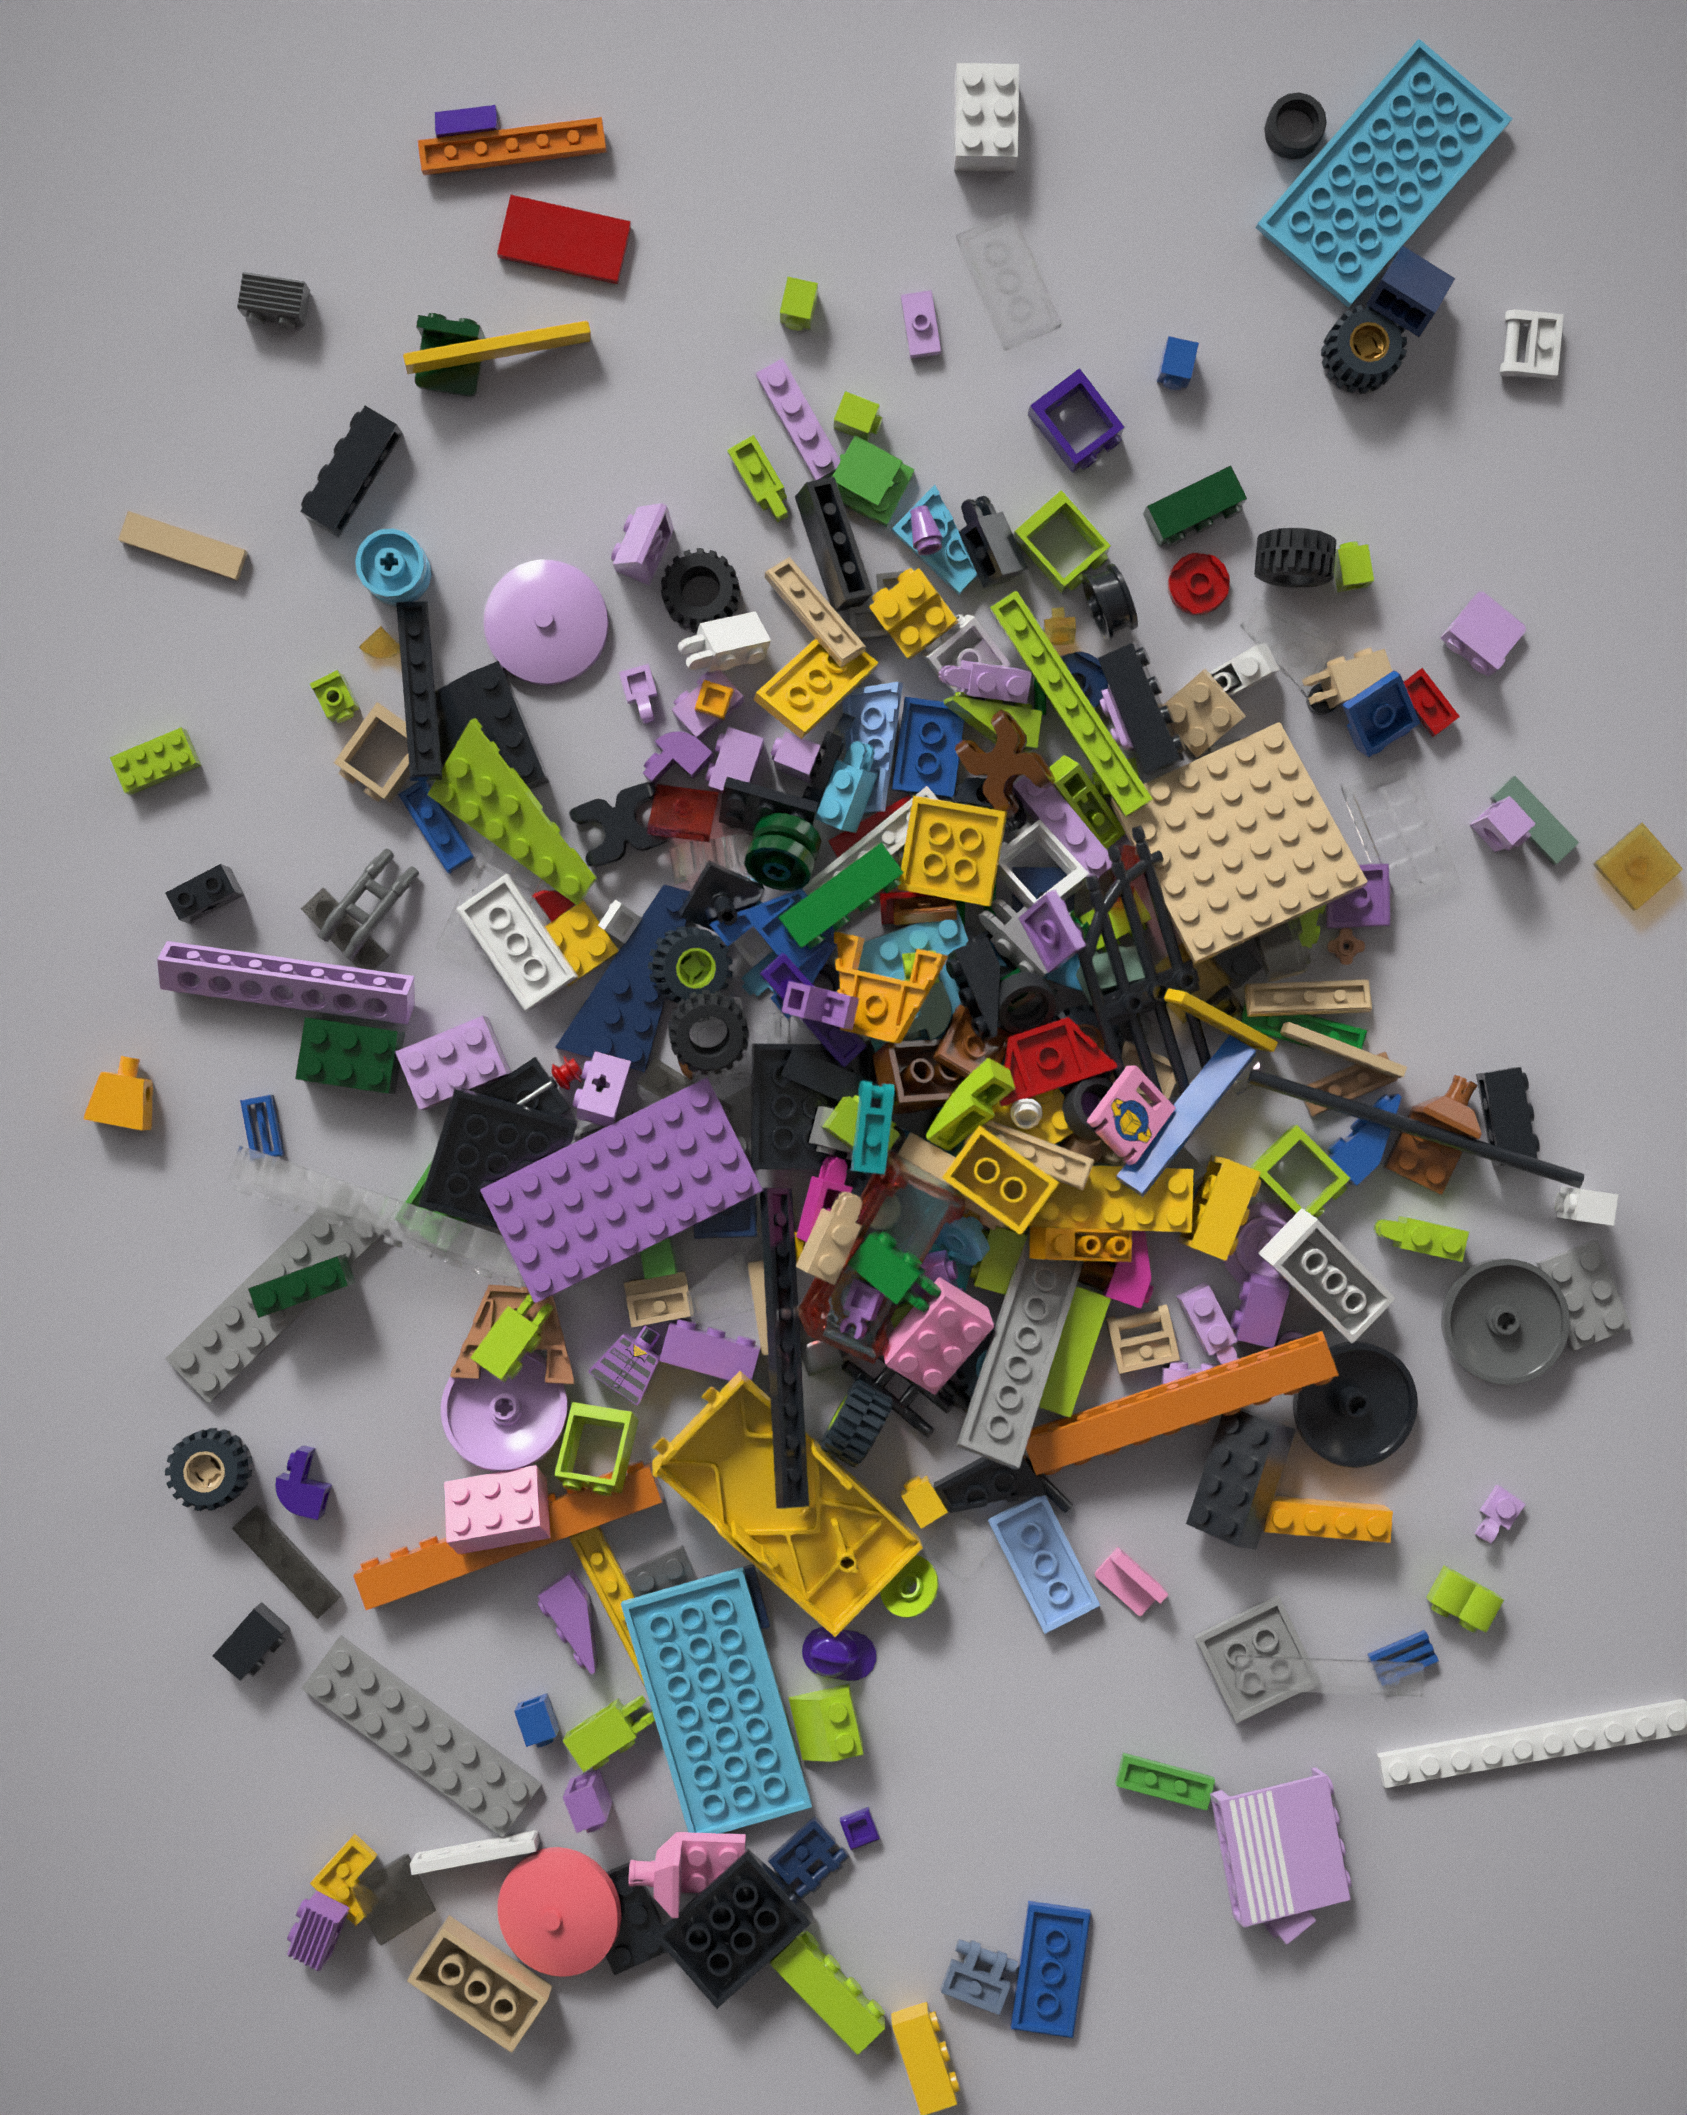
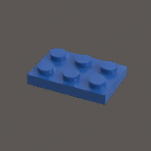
(927, 748)

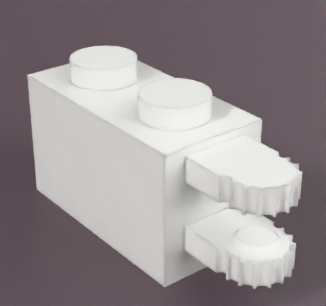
(727, 643)

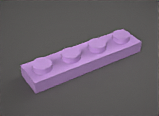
(798, 419)

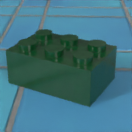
(349, 1055)

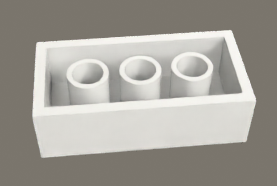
(1327, 1275)

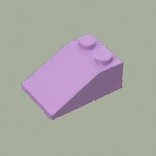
(644, 542)

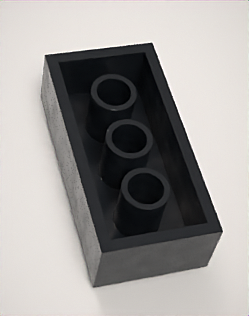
(1240, 1478)

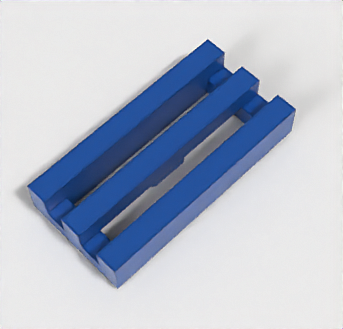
(273, 1122)
(1427, 1648)

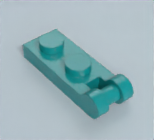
(872, 1128)

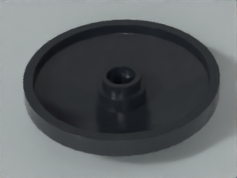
(1361, 1411)

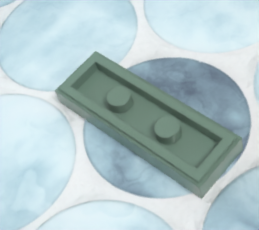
(1548, 832)

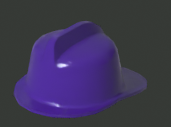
(842, 1657)

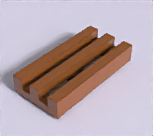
(923, 910)

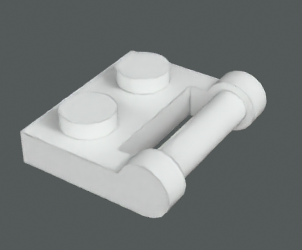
(1541, 347)

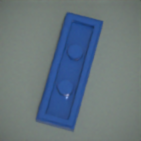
(436, 827)

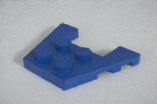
(767, 923)

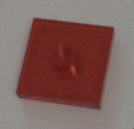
(683, 813)

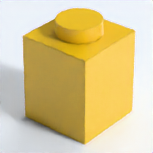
(923, 1500)

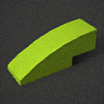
(971, 1104)

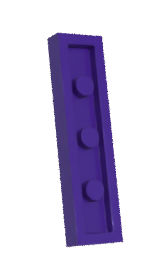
(840, 1044)

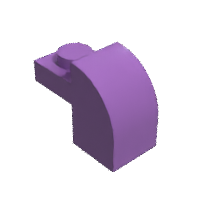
(681, 749)
(820, 1005)

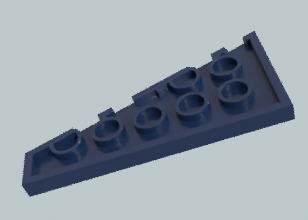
(624, 1005)

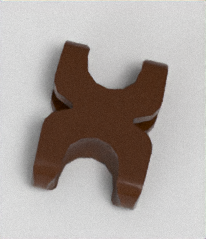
(1005, 763)

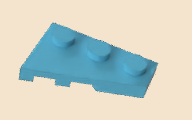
(952, 561)

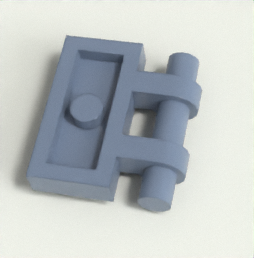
(975, 1985)

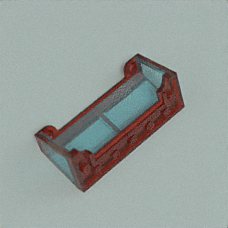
(913, 1211)

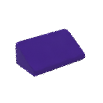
(466, 121)

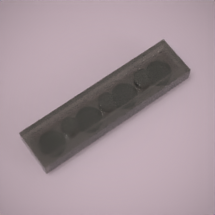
(287, 1561)

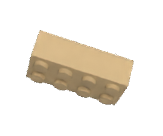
(480, 1984)

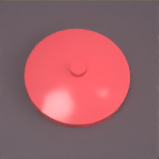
(559, 1911)

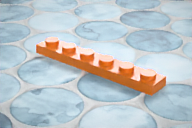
(512, 146)

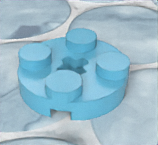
(964, 1240)

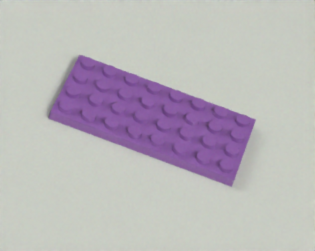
(621, 1190)

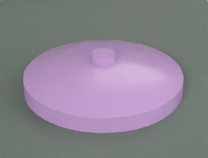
(546, 622)
(508, 1422)

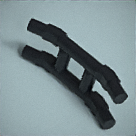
(900, 1405)

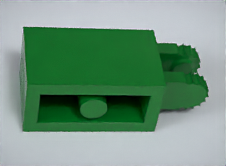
(892, 1270)

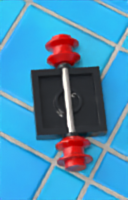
(535, 1088)

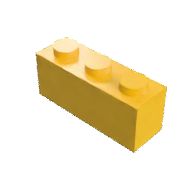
(925, 2058)

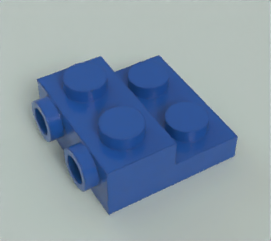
(1380, 714)

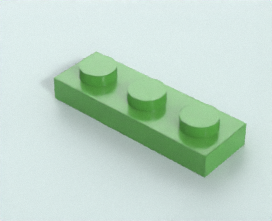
(1164, 1781)

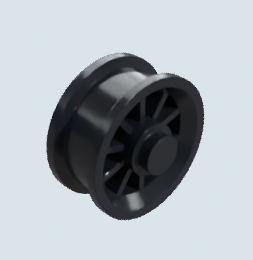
(1109, 601)

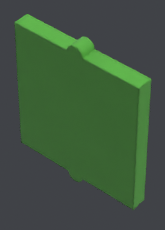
(866, 470)

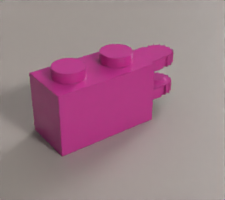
(823, 1193)

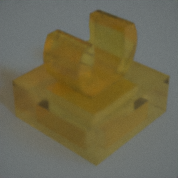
(1060, 629)

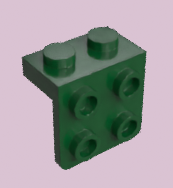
(439, 332)

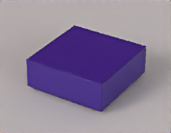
(859, 1828)

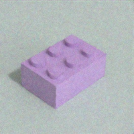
(457, 1057)

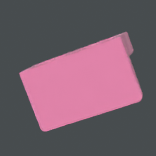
(1130, 1582)

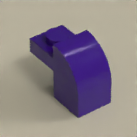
(297, 1492)

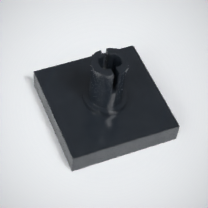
(719, 896)

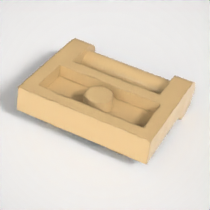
(1145, 1349)

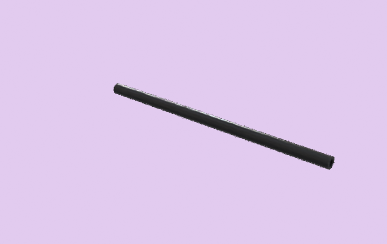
(1416, 1128)

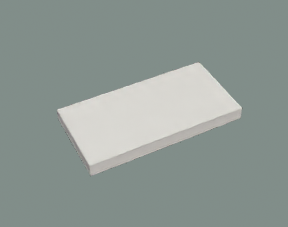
(517, 942)

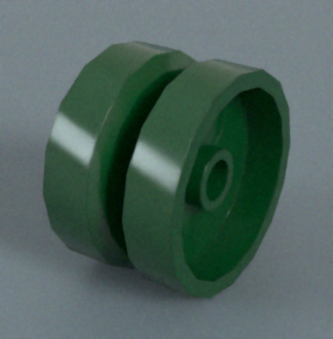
(782, 852)

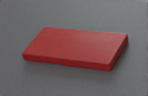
(564, 239)

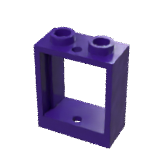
(1058, 395)

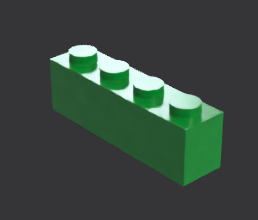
(841, 896)

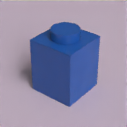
(1177, 363)
(537, 1721)

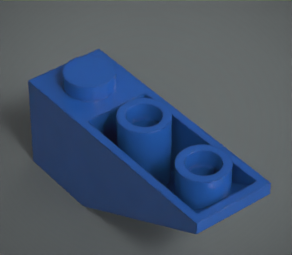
(1365, 1145)

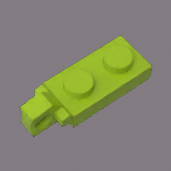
(759, 476)

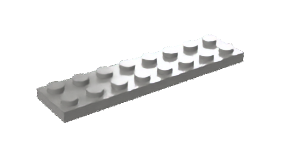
(234, 1333)
(1019, 1358)
(421, 1736)

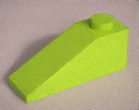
(1086, 801)

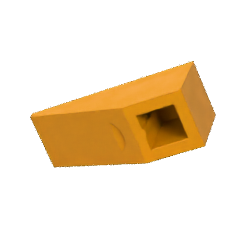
(1080, 1244)

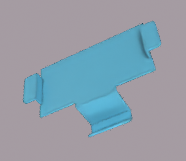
(753, 981)

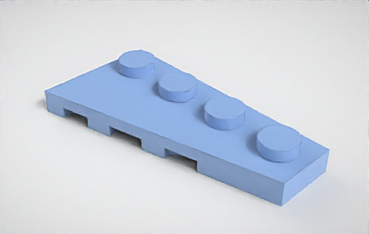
(875, 724)

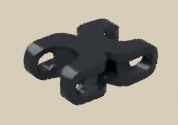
(619, 824)

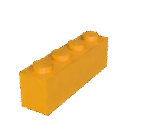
(1329, 1519)

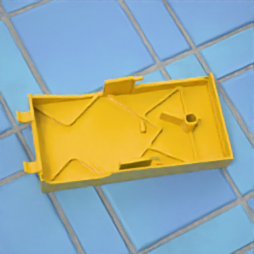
(820, 1555)

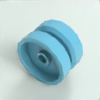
(380, 554)

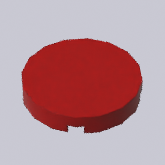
(1198, 583)

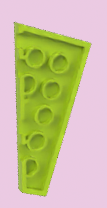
(503, 809)

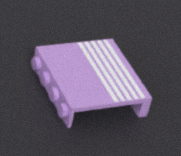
(1281, 1849)

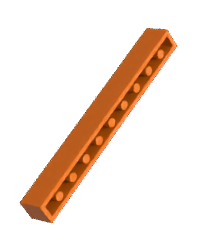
(1181, 1403)
(438, 1562)

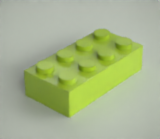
(155, 761)

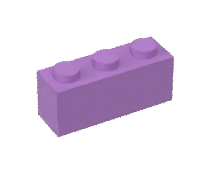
(709, 1351)

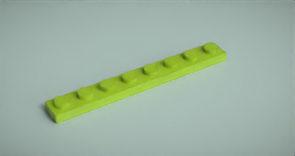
(1071, 704)

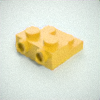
(913, 612)

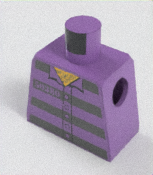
(629, 1364)

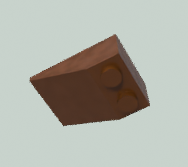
(917, 1078)

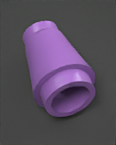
(925, 532)

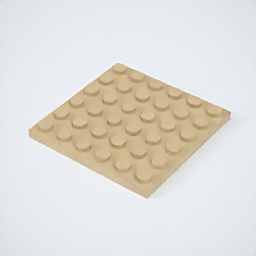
(1242, 843)

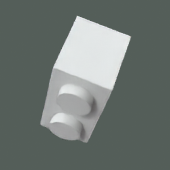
(1586, 1205)

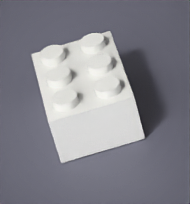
(986, 117)

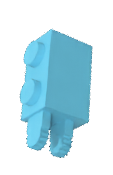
(848, 789)

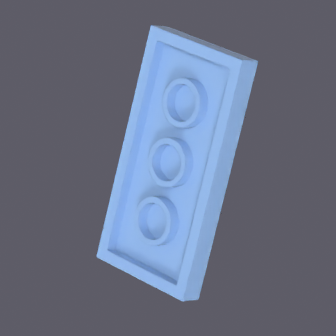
(1043, 1562)

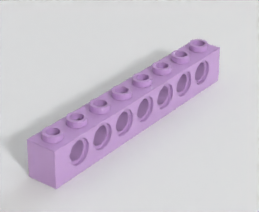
(286, 982)

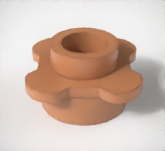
(1345, 955)

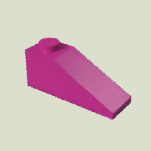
(1132, 1279)

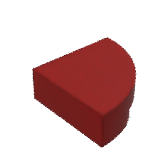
(552, 903)

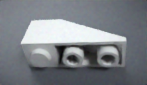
(1245, 670)

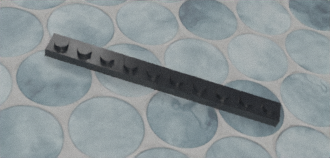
(784, 1348)

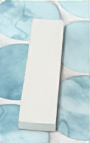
(475, 1852)

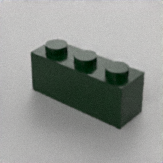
(1195, 507)
(301, 1285)

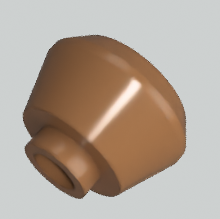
(1084, 1147)

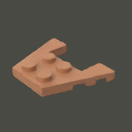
(490, 1309)

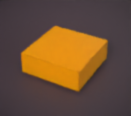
(714, 699)

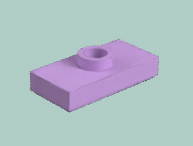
(920, 324)

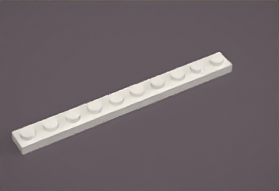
(1533, 1743)

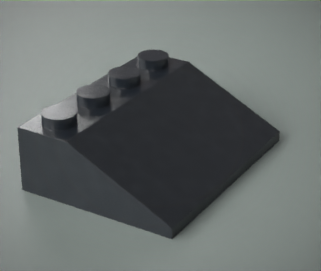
(491, 700)
(734, 1927)

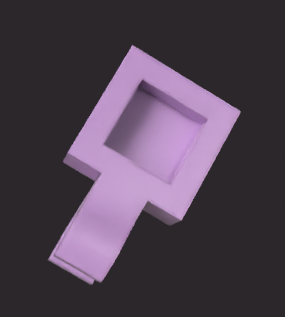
(638, 688)
(1500, 1509)

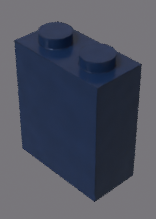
(1411, 291)

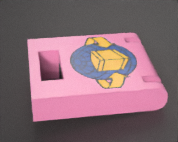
(1128, 1118)

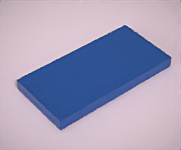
(1050, 1969)

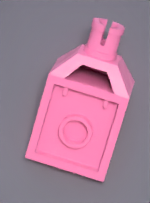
(686, 1865)

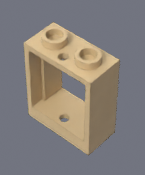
(348, 772)

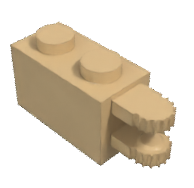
(1348, 678)
(832, 1239)

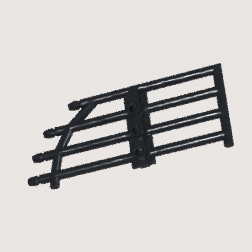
(1146, 994)

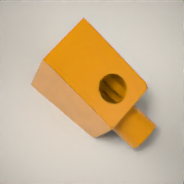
(122, 1097)

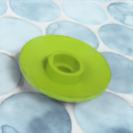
(897, 1594)

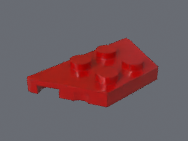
(1051, 1059)

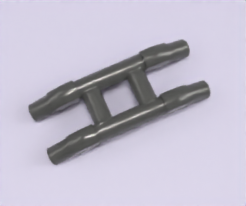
(369, 922)

